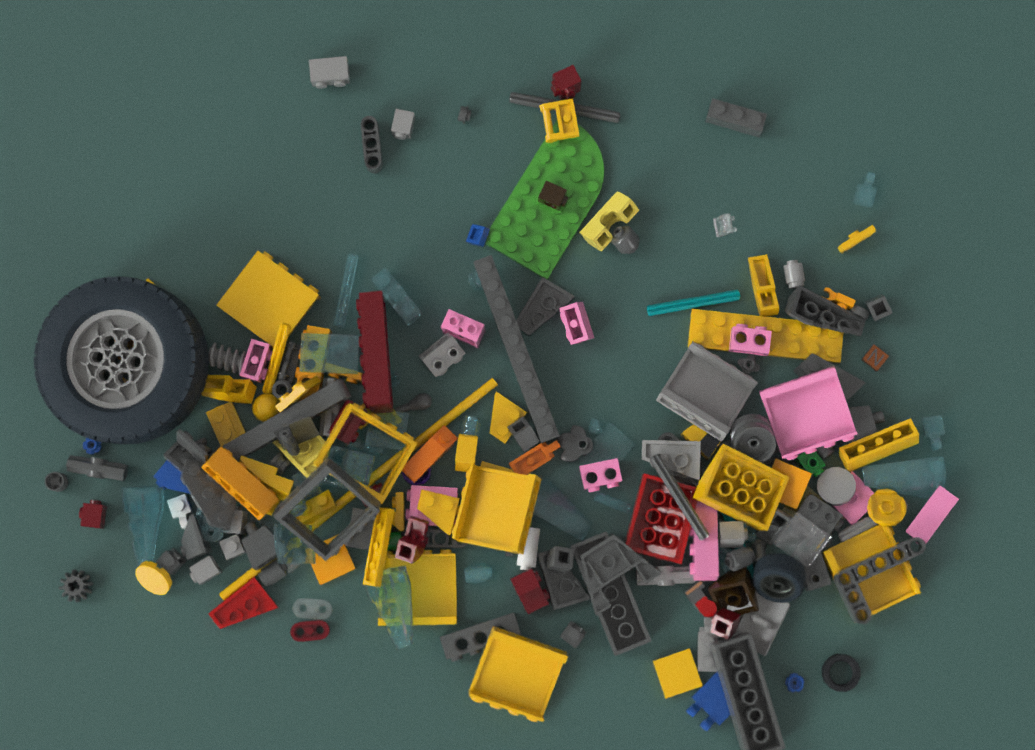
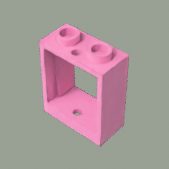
(458, 324)

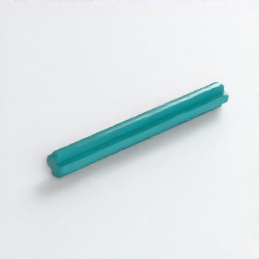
(694, 302)

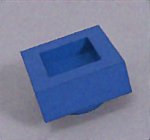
(477, 235)

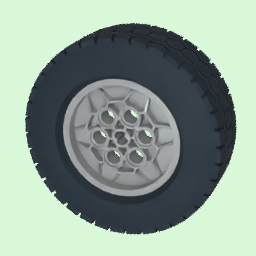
(157, 391)

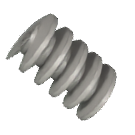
(226, 358)

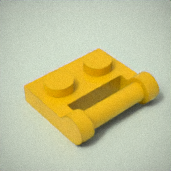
(566, 120)

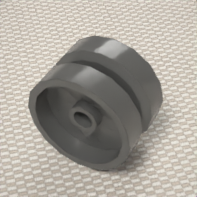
(753, 437)

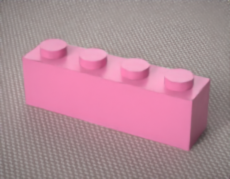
(705, 552)

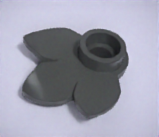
(571, 443)

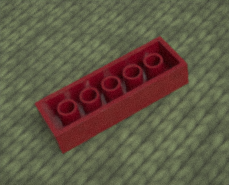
(375, 352)

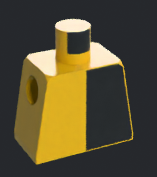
(708, 442)

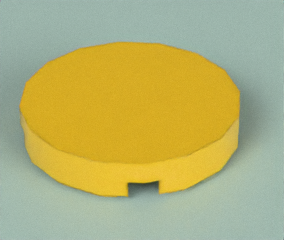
(886, 507)
(153, 578)

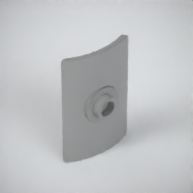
(763, 623)

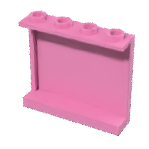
(808, 413)

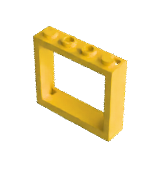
(389, 429)

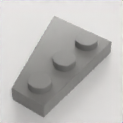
(678, 456)

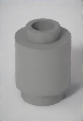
(794, 274)

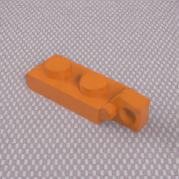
(534, 458)

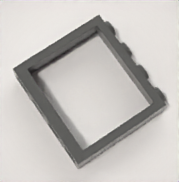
(306, 535)

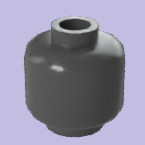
(625, 239)

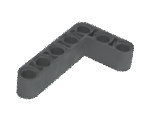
(872, 570)

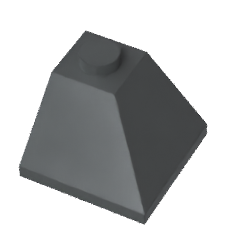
(193, 542)

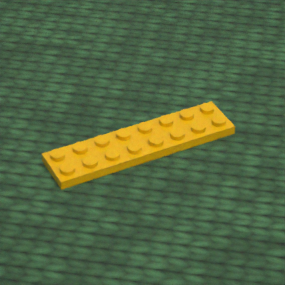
(788, 336)

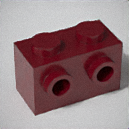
(566, 83)

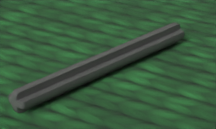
(580, 110)

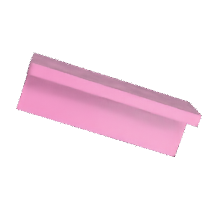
(932, 514)

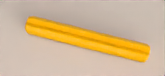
(276, 357)

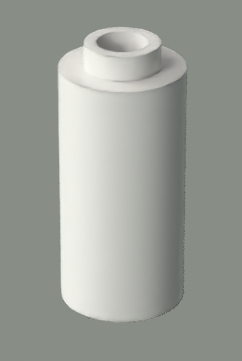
(529, 556)

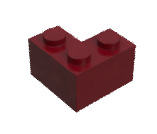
(529, 590)

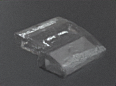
(802, 539)

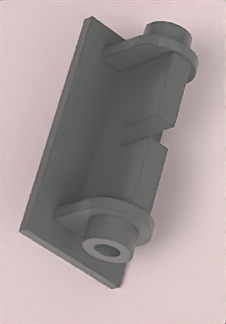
(289, 362)

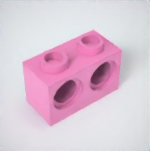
(750, 345)
(599, 470)

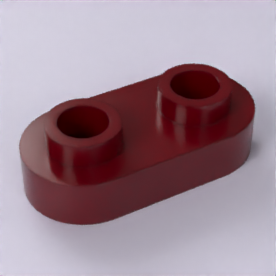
(310, 630)

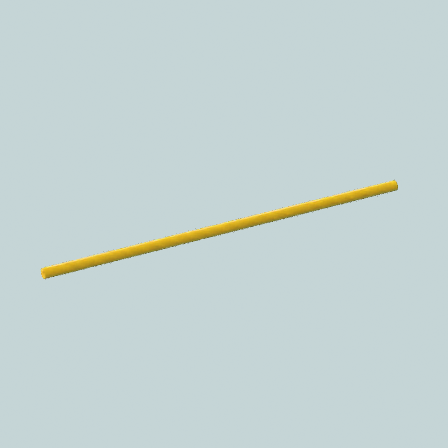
(378, 473)

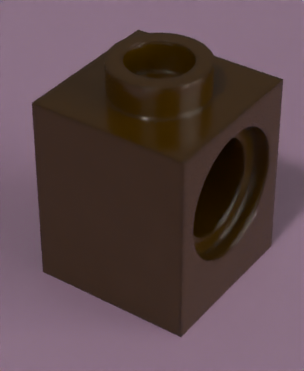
(553, 196)

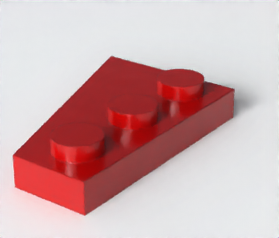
(243, 604)

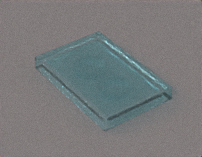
(329, 353)

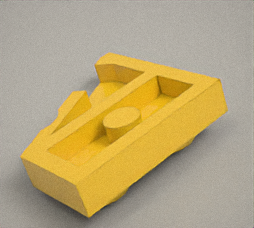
(439, 509)

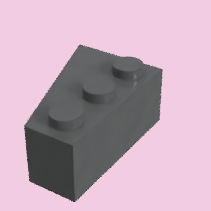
(814, 363)

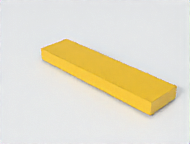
(378, 547)

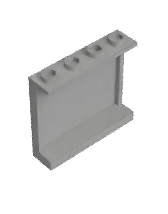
(707, 391)

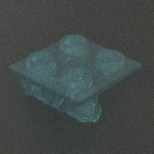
(380, 439)

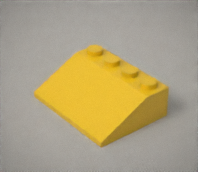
(741, 488)

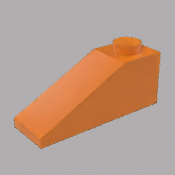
(429, 453)

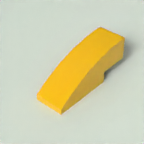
(763, 286)
(229, 389)
(269, 477)

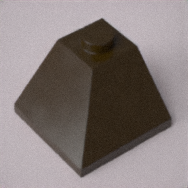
(735, 592)

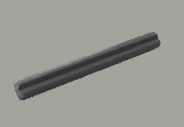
(679, 497)

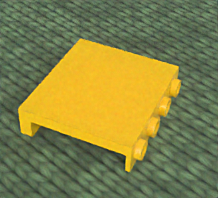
(266, 297)
(496, 509)
(431, 587)
(882, 589)
(517, 674)

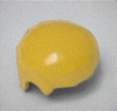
(264, 407)

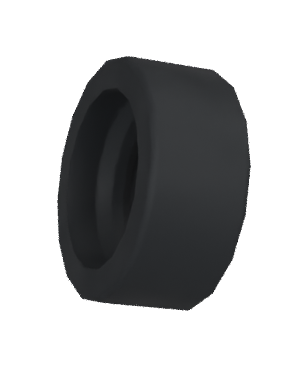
(856, 672)

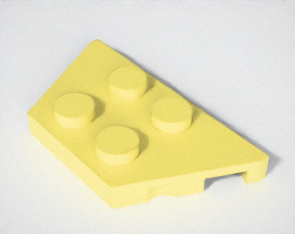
(308, 452)

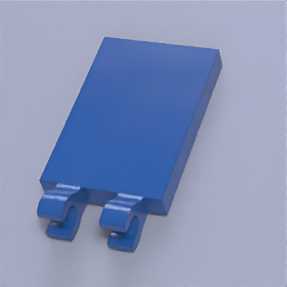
(712, 700)

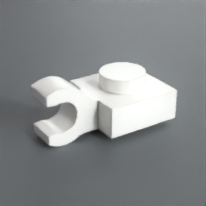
(180, 508)

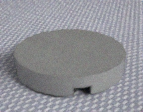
(836, 486)

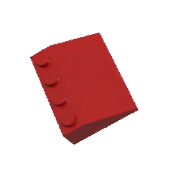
(657, 521)

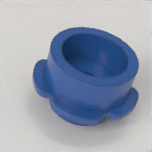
(92, 450)
(799, 682)

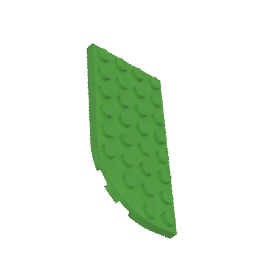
(535, 232)

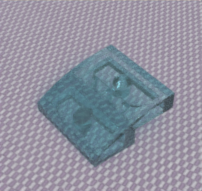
(290, 548)

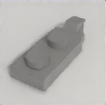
(705, 659)

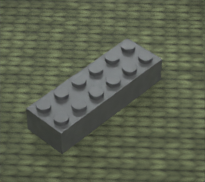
(623, 619)
(747, 693)

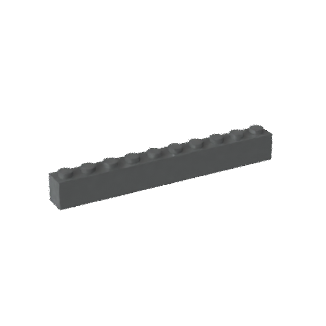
(516, 349)

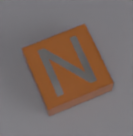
(875, 358)

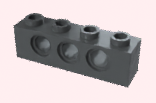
(449, 641)

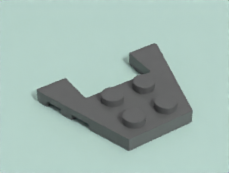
(608, 562)

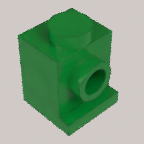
(804, 459)

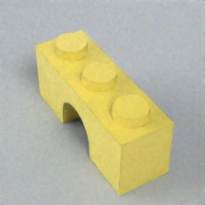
(615, 210)

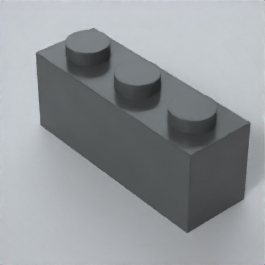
(736, 117)

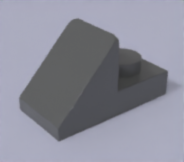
(777, 525)

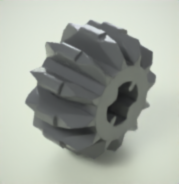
(72, 578)

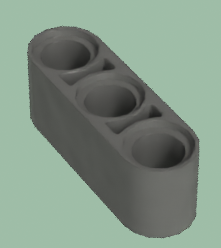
(371, 135)

